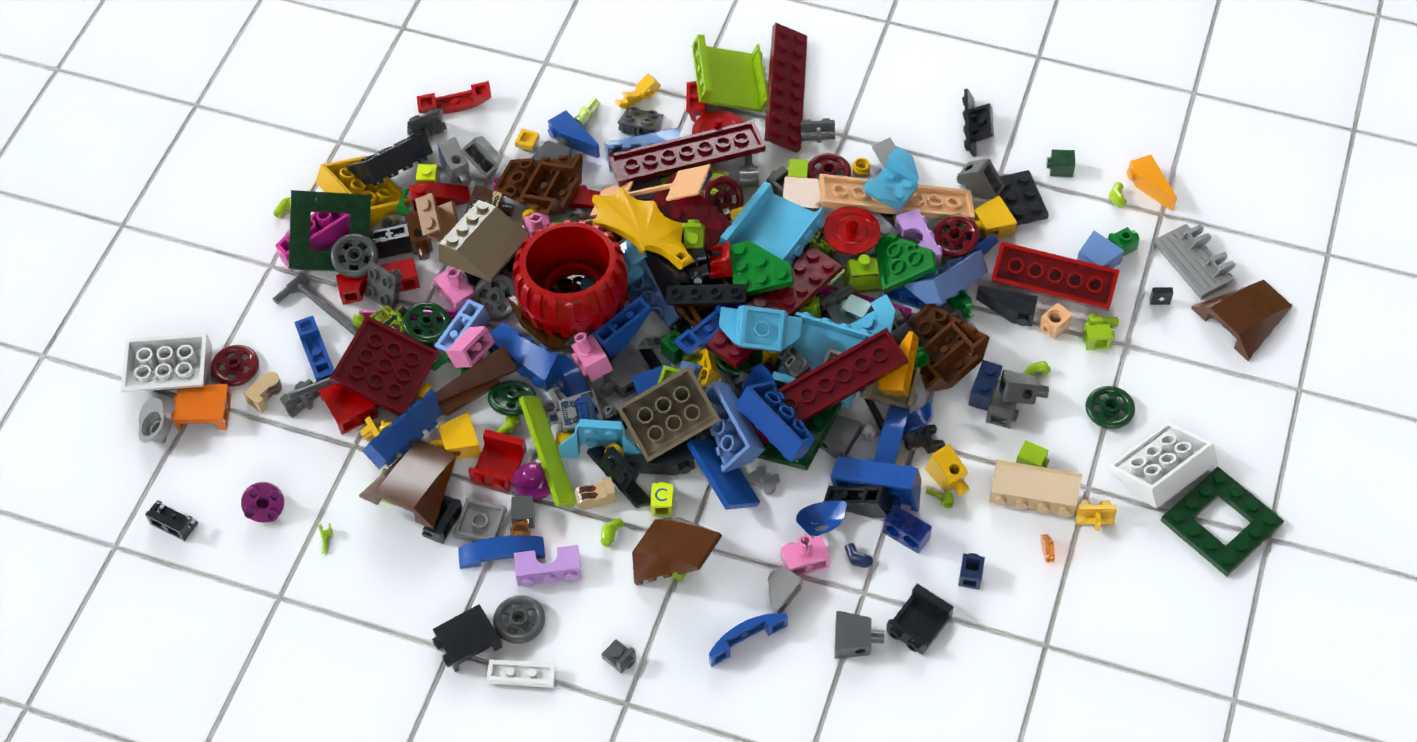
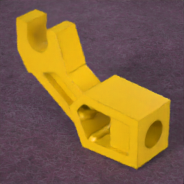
(643, 90)
(709, 371)

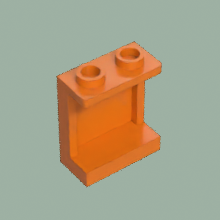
(202, 406)

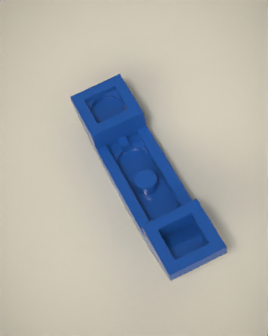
(695, 339)
(314, 348)
(891, 434)
(499, 548)
(769, 622)

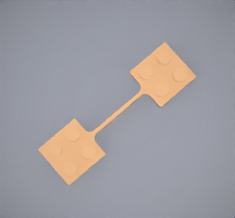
(686, 184)

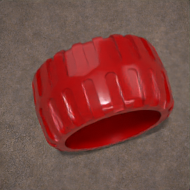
(567, 251)

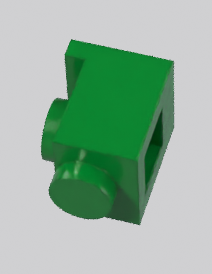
(1125, 239)

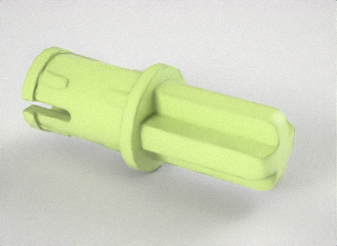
(586, 112)

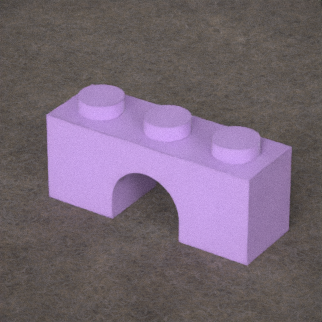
(914, 227)
(565, 567)

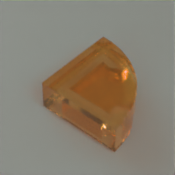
(521, 528)
(1047, 548)

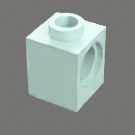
(854, 309)

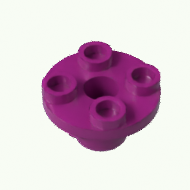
(531, 481)
(262, 502)

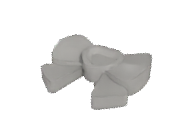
(768, 485)

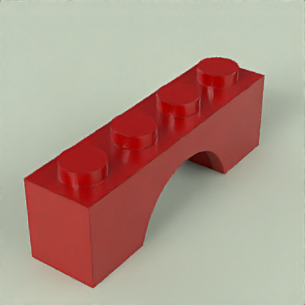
(353, 289)

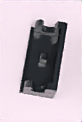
(392, 241)
(170, 520)
(445, 521)

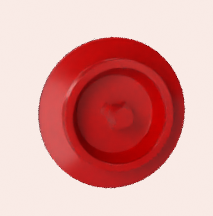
(715, 120)
(851, 230)

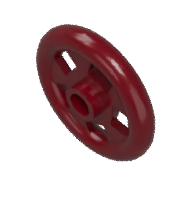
(842, 164)
(734, 189)
(952, 221)
(240, 377)

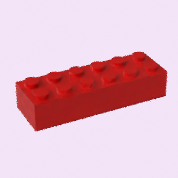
(1055, 276)

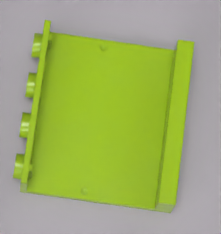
(729, 76)

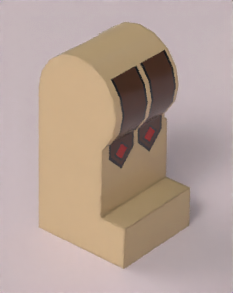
(263, 390)
(595, 494)

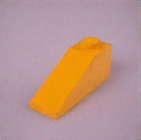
(1150, 180)
(899, 381)

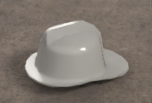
(152, 422)

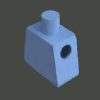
(1100, 251)

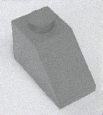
(783, 588)

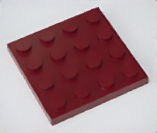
(693, 209)
(384, 366)

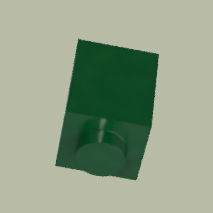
(1061, 163)

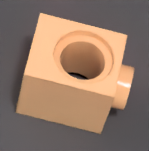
(1055, 314)

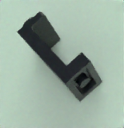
(920, 619)
(465, 637)

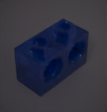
(907, 529)

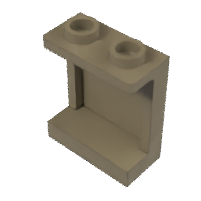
(873, 393)

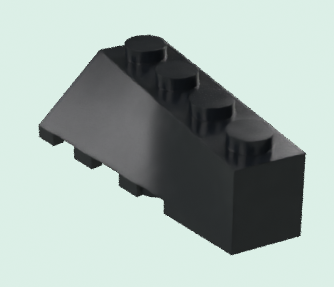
(392, 159)

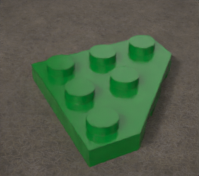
(902, 262)
(759, 269)

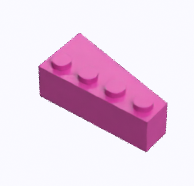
(324, 232)

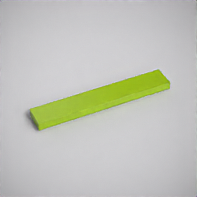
(547, 451)

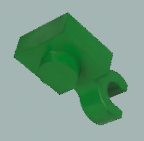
(962, 302)

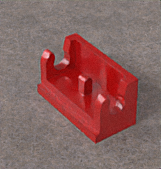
(693, 105)
(721, 265)

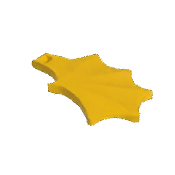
(642, 225)

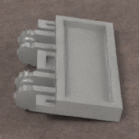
(1195, 264)

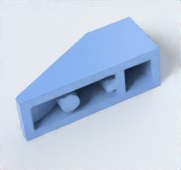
(470, 315)

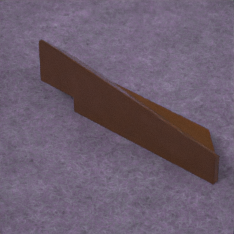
(475, 381)

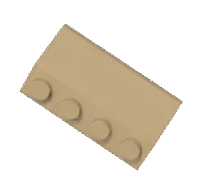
(1035, 488)

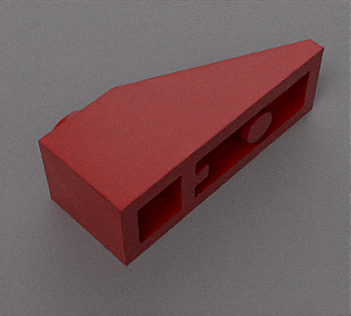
(442, 192)

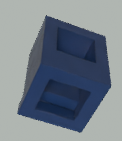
(971, 571)

